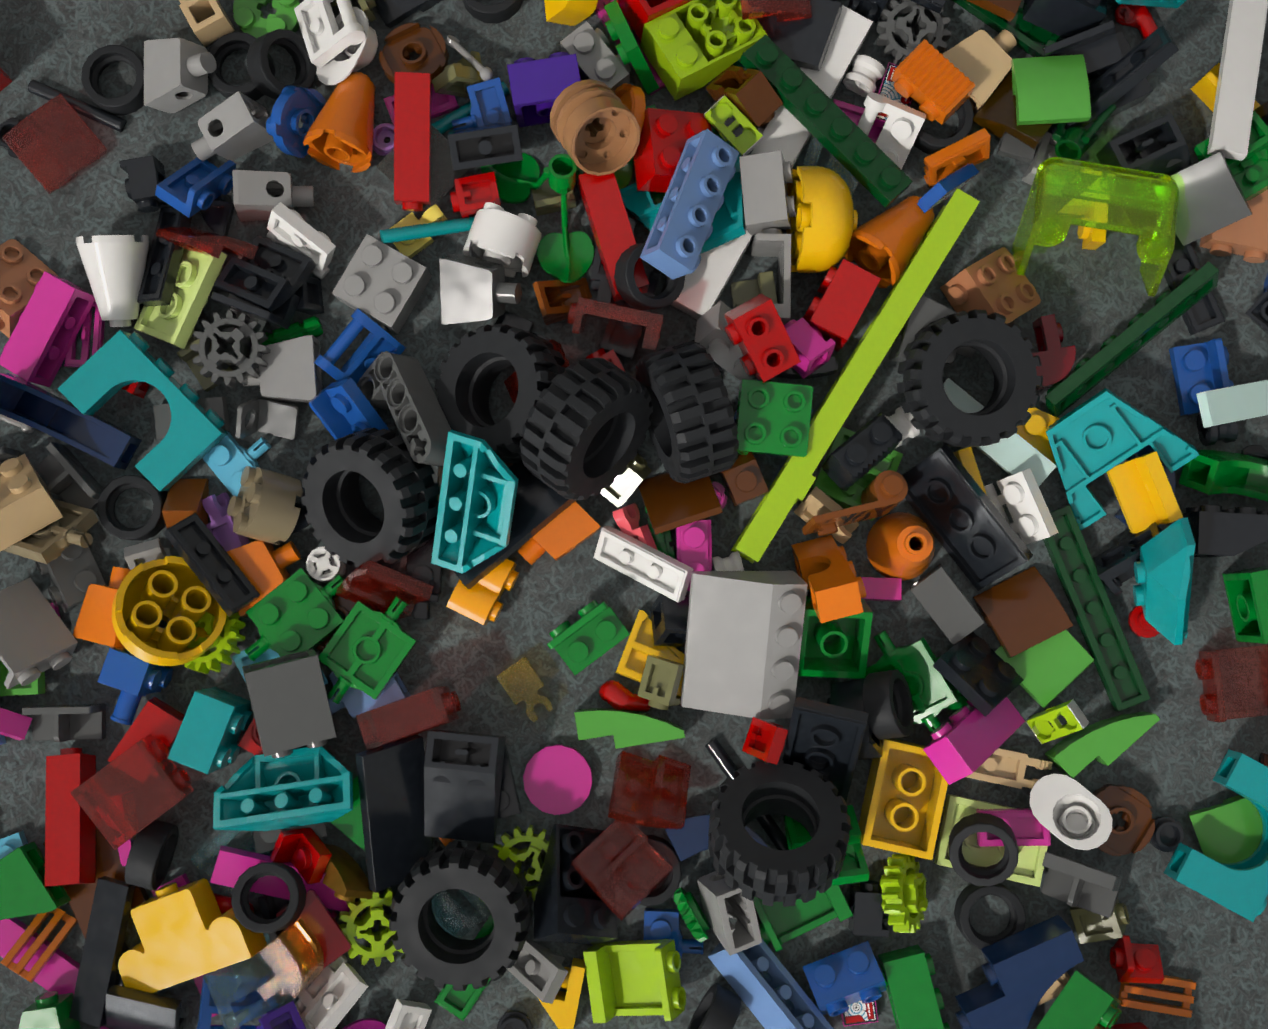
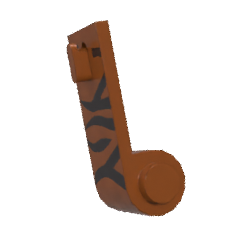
(877, 500)

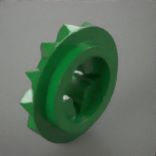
(692, 914)

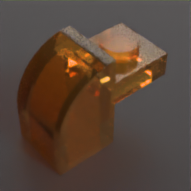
(294, 959)

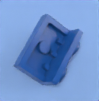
(196, 186)
(845, 979)

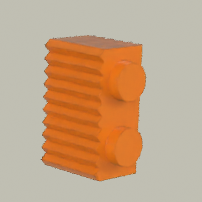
(932, 82)

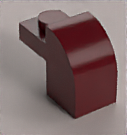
(1055, 360)

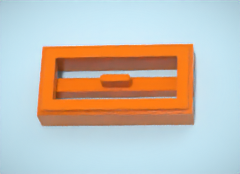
(946, 161)
(18, 968)
(1185, 997)

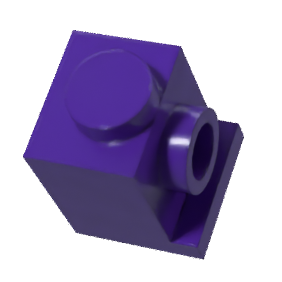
(282, 1018)

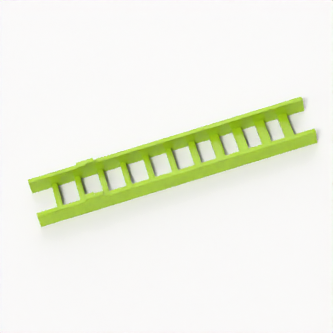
(796, 474)

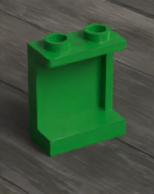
(785, 923)

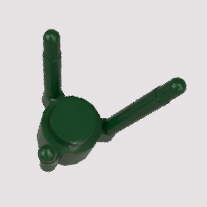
(1077, 140)

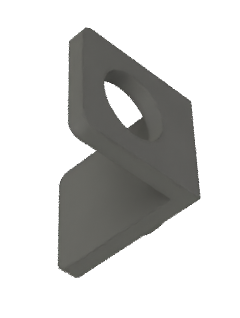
(267, 417)

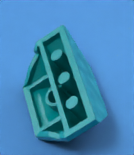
(473, 504)
(1166, 580)
(284, 792)

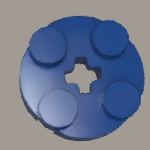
(285, 115)

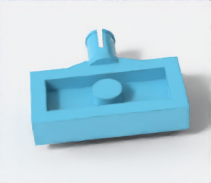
(230, 459)

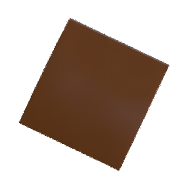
(677, 503)
(1022, 611)

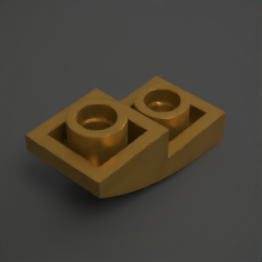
(345, 876)

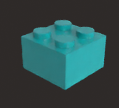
(211, 730)

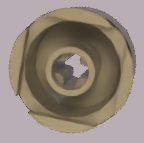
(265, 505)

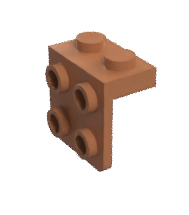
(18, 277)
(992, 287)

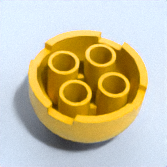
(822, 219)
(166, 592)

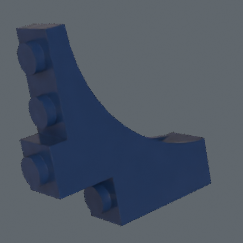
(62, 420)
(1018, 976)

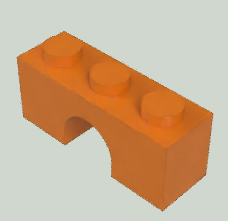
(830, 578)

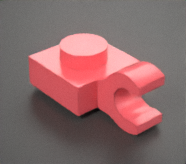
(628, 522)

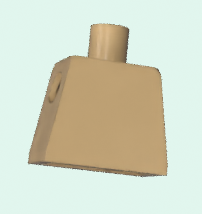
(983, 61)

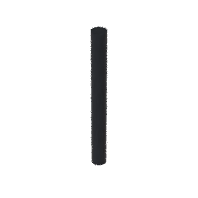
(728, 769)

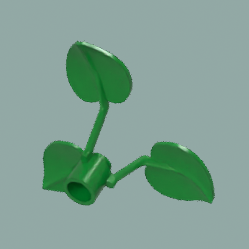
(560, 255)

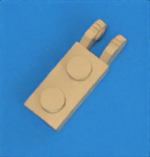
(1009, 768)

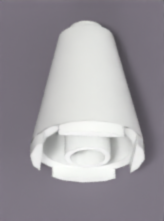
(115, 274)

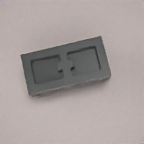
(947, 604)

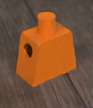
(560, 535)
(264, 566)
(96, 611)

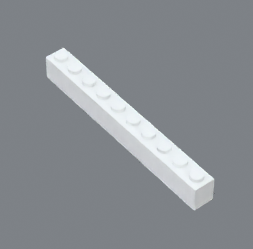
(785, 134)

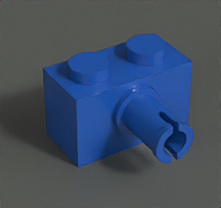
(134, 680)

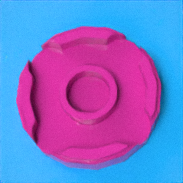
(557, 779)

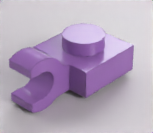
(222, 524)

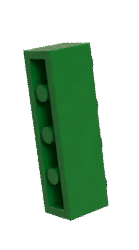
(911, 990)

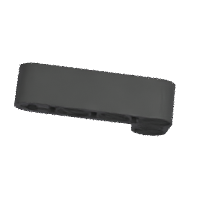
(401, 386)

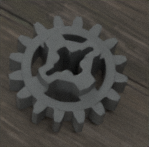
(927, 26)
(219, 357)

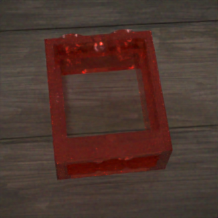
(409, 716)

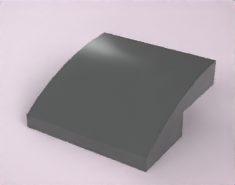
(1208, 199)

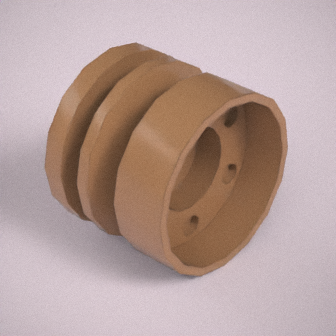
(594, 127)

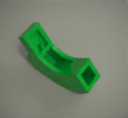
(1227, 473)

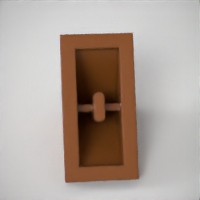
(556, 297)
(184, 500)

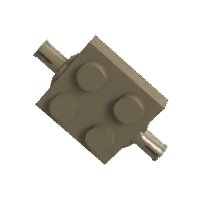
(53, 539)

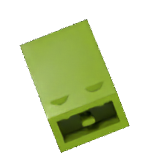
(697, 43)

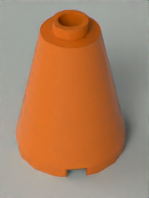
(345, 126)
(890, 240)
(890, 549)

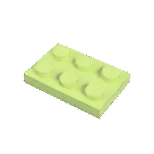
(190, 295)
(1030, 858)

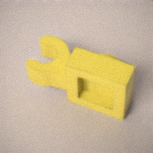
(412, 247)

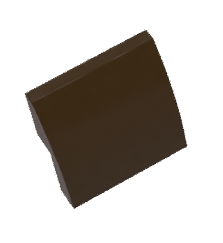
(999, 116)

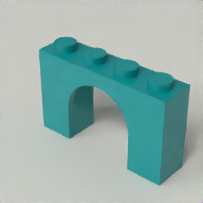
(127, 361)
(1237, 885)

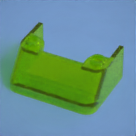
(1104, 199)

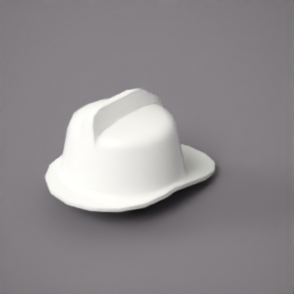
(351, 58)
(1070, 812)

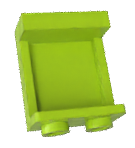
(634, 979)

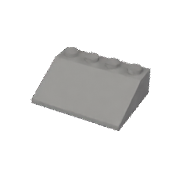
(743, 642)

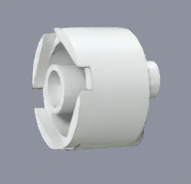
(503, 239)

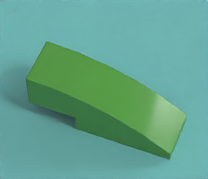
(626, 726)
(1100, 741)

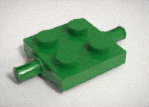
(295, 616)
(367, 650)
(927, 686)

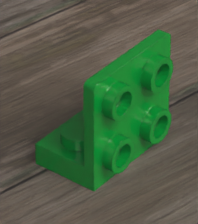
(773, 418)
(588, 637)

